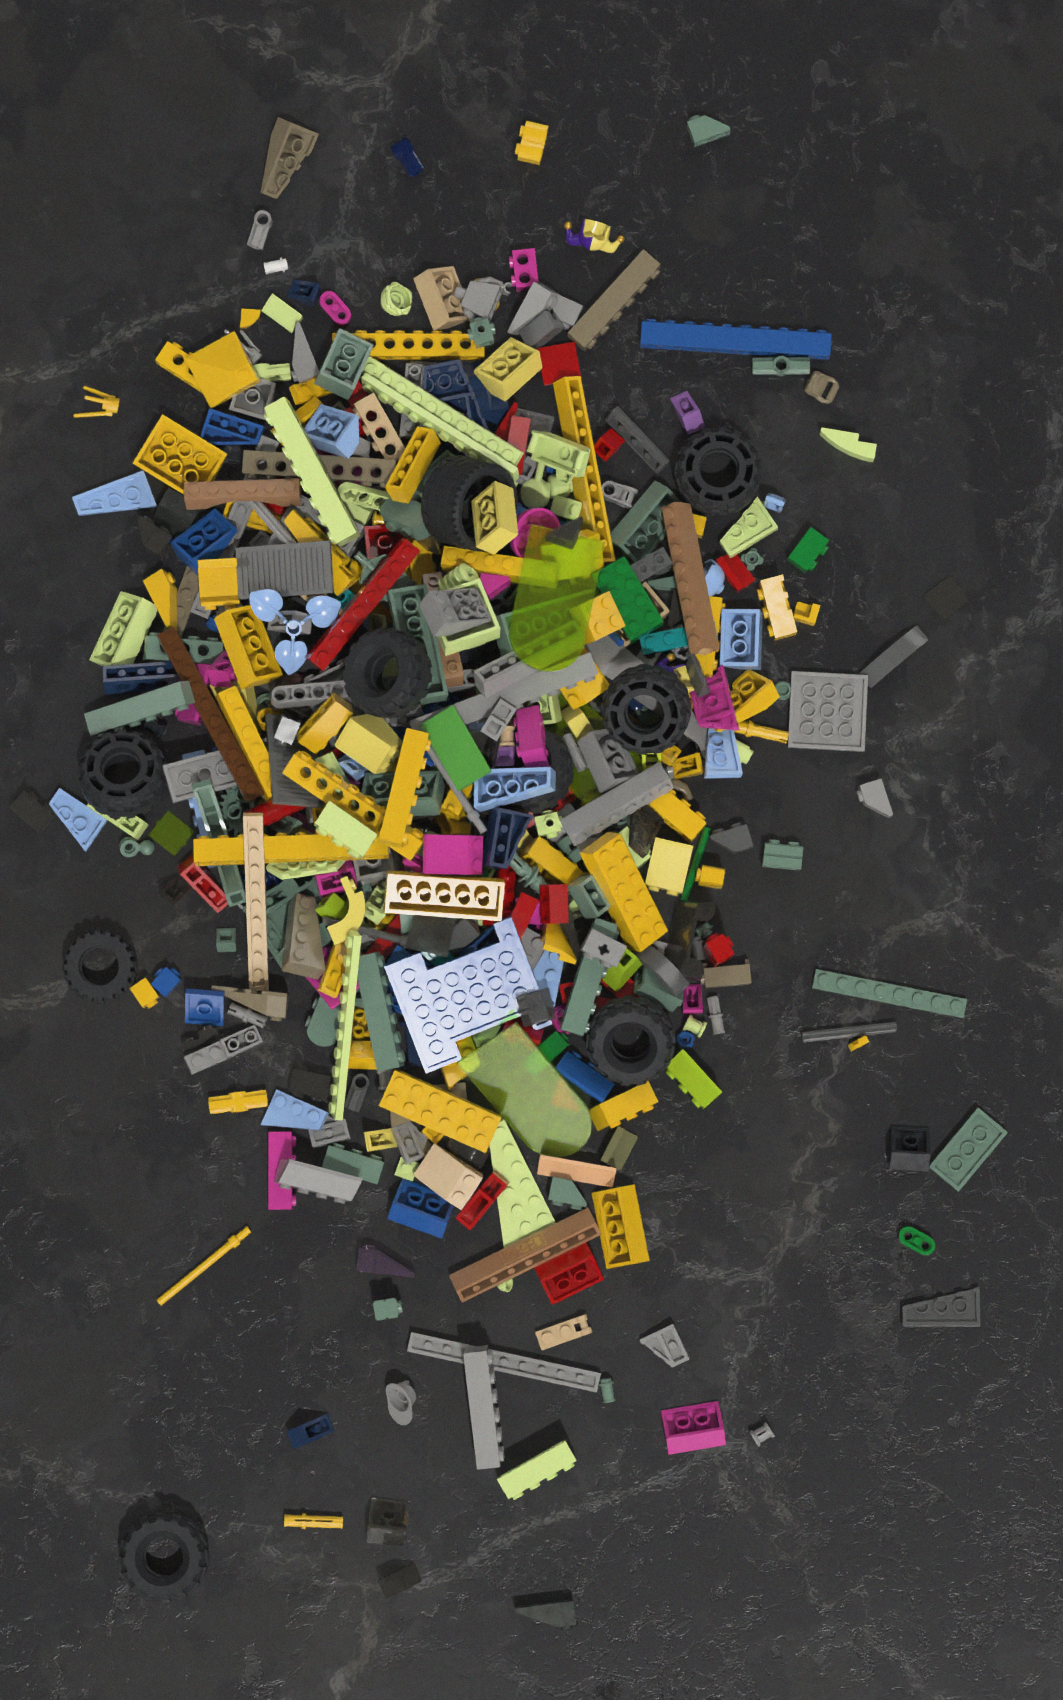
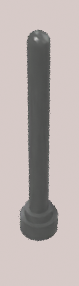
(373, 932)

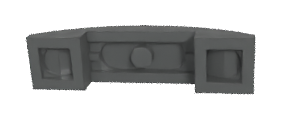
(894, 656)
(663, 969)

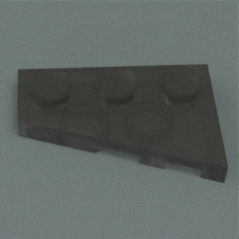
(643, 829)

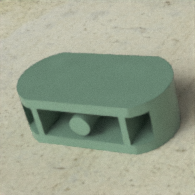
(404, 519)
(323, 1023)

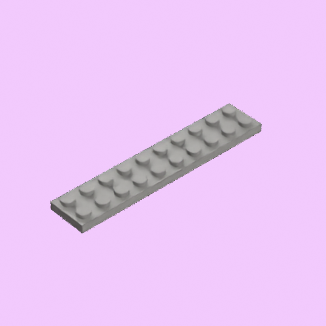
(199, 768)

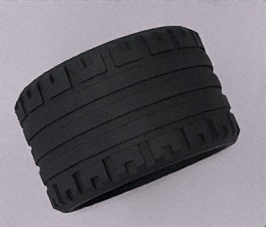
(445, 495)

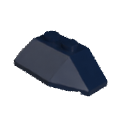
(492, 407)

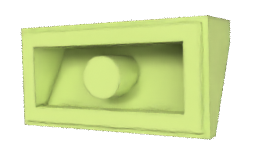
(282, 313)

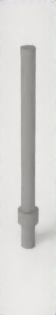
(473, 815)

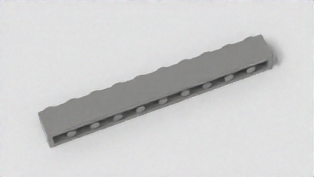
(527, 689)

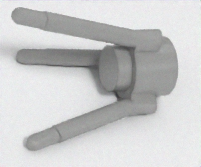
(252, 351)

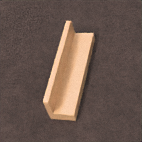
(576, 1171)

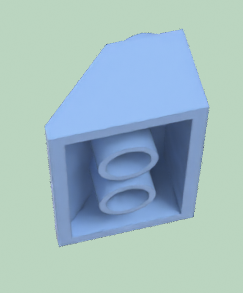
(334, 431)
(741, 639)

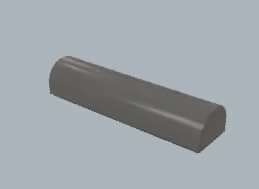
(637, 440)

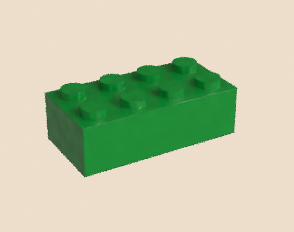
(630, 598)

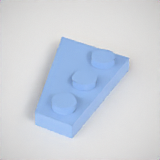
(78, 818)
(293, 1113)

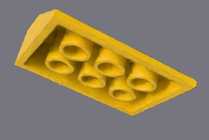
(178, 456)

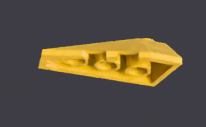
(751, 695)

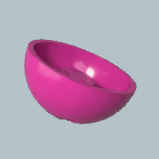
(535, 516)

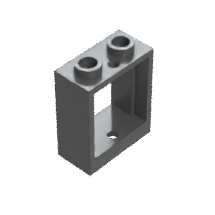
(655, 563)

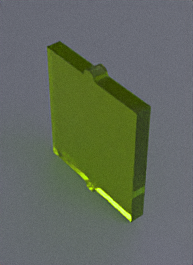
(171, 833)

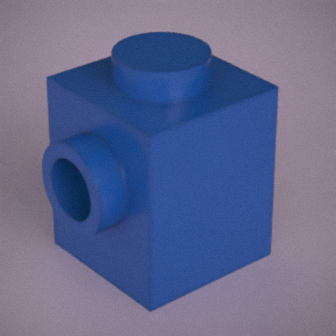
(166, 981)

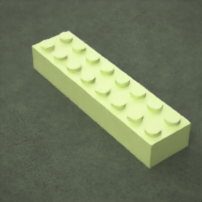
(312, 471)

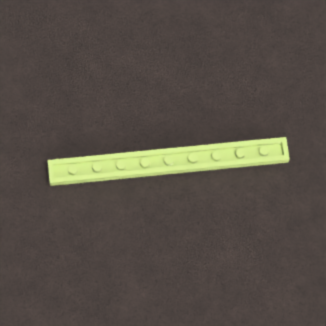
(442, 411)
(428, 420)
(345, 1017)

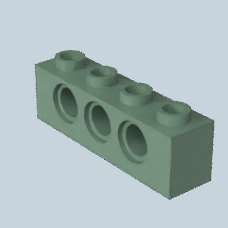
(214, 649)

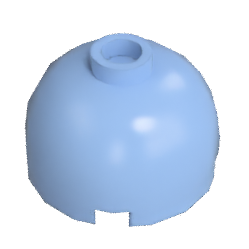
(714, 577)

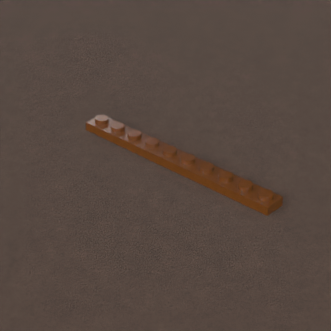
(211, 715)

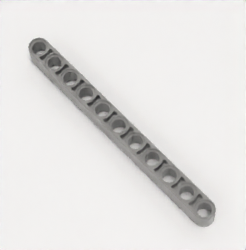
(327, 689)

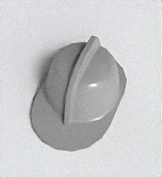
(400, 1401)

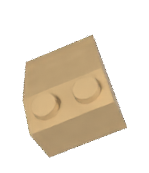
(448, 1176)

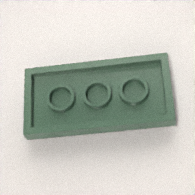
(968, 1149)

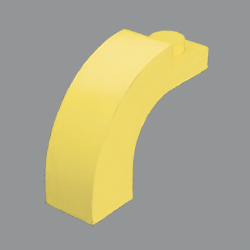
(355, 914)

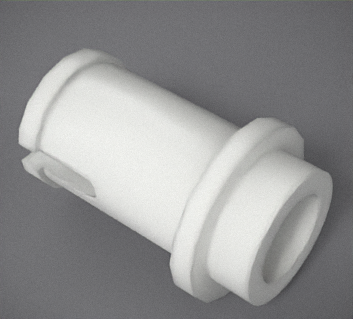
(275, 266)

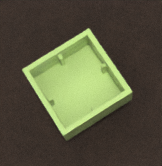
(476, 635)

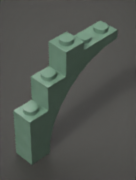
(215, 826)

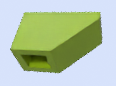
(626, 967)

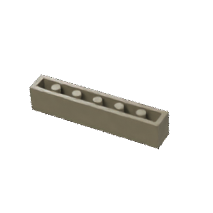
(614, 300)

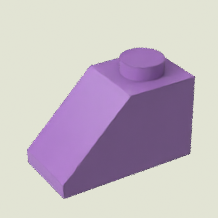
(687, 412)

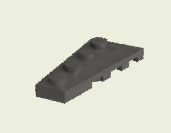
(946, 1311)

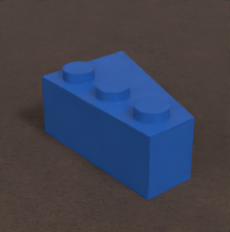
(230, 430)

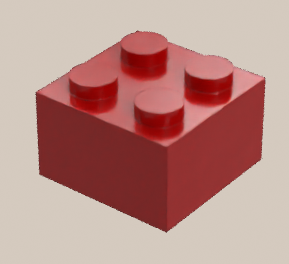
(379, 540)

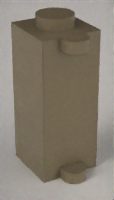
(726, 975)

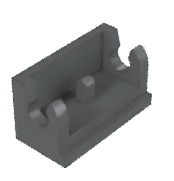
(541, 329)

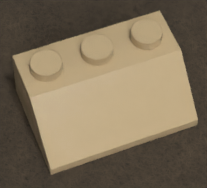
(437, 293)

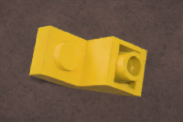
(306, 391)

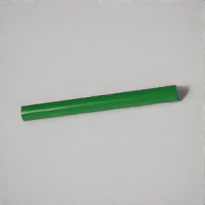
(695, 864)

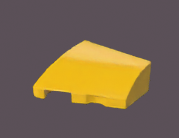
(556, 941)

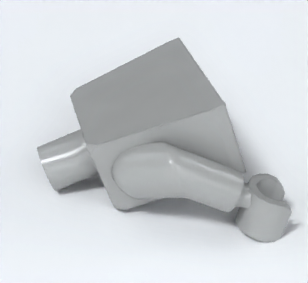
(481, 297)

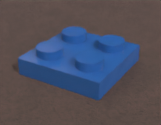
(204, 1007)

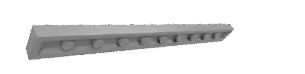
(239, 518)
(508, 1363)

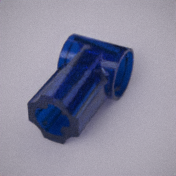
(405, 154)

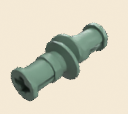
(526, 873)

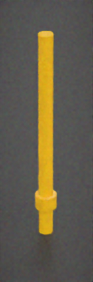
(232, 1242)

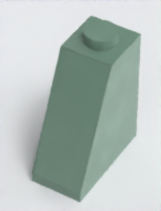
(650, 987)

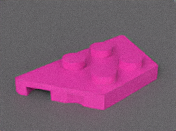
(717, 707)

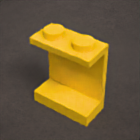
(218, 583)

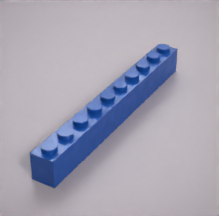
(735, 340)

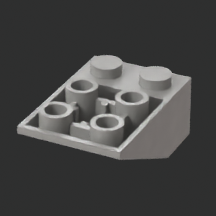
(453, 610)

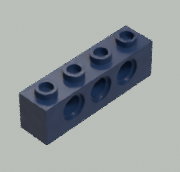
(138, 677)

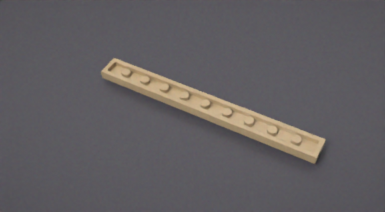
(256, 901)

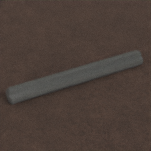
(846, 1032)

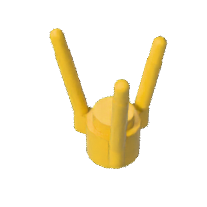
(109, 402)

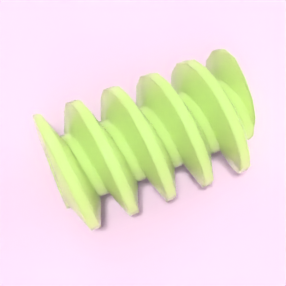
(458, 576)

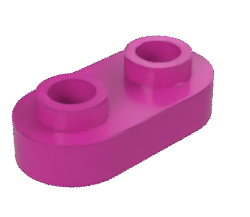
(335, 308)

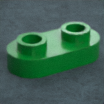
(916, 1240)

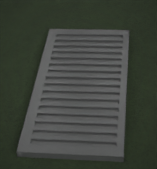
(285, 568)
(284, 789)

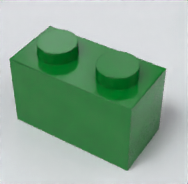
(808, 550)

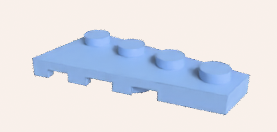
(120, 495)
(722, 755)

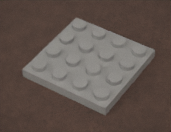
(827, 711)

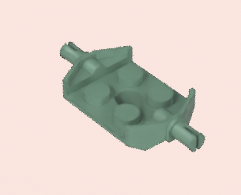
(371, 565)

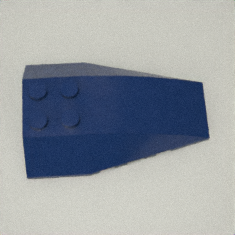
(451, 385)

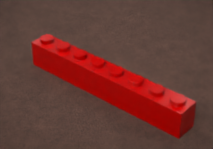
(362, 604)

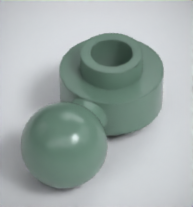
(145, 847)

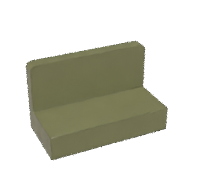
(619, 1148)

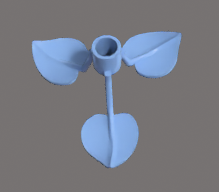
(292, 653)

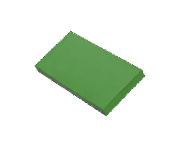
(456, 748)

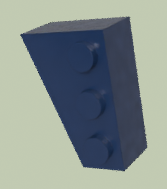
(503, 836)

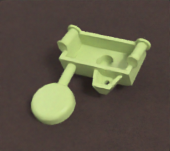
(556, 453)

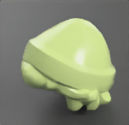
(396, 299)

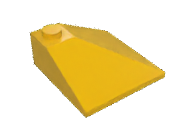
(222, 369)

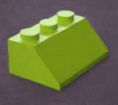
(692, 1080)

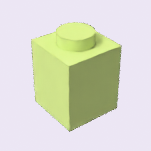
(566, 507)

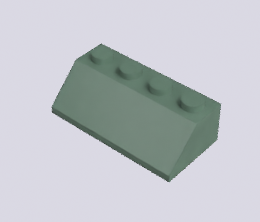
(644, 524)

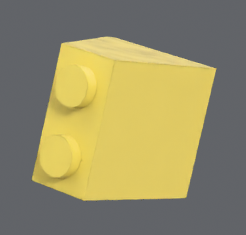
(370, 743)
(668, 866)

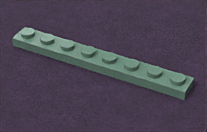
(889, 993)

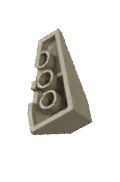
(286, 151)
(265, 1002)

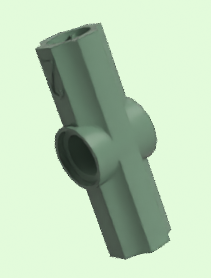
(794, 366)

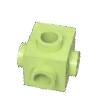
(541, 821)

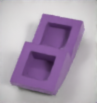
(506, 755)

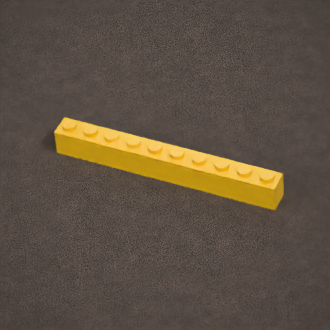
(586, 489)
(278, 849)

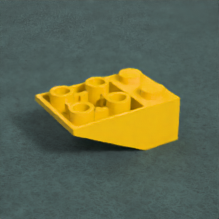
(361, 1050)

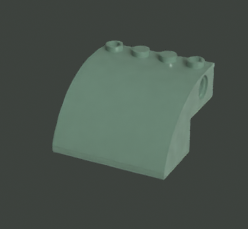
(277, 912)

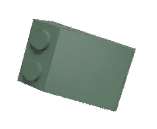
(343, 364)

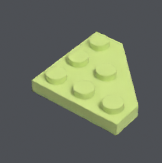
(302, 869)

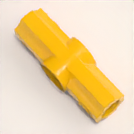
(238, 1101)

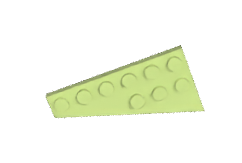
(521, 1202)

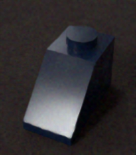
(310, 1431)

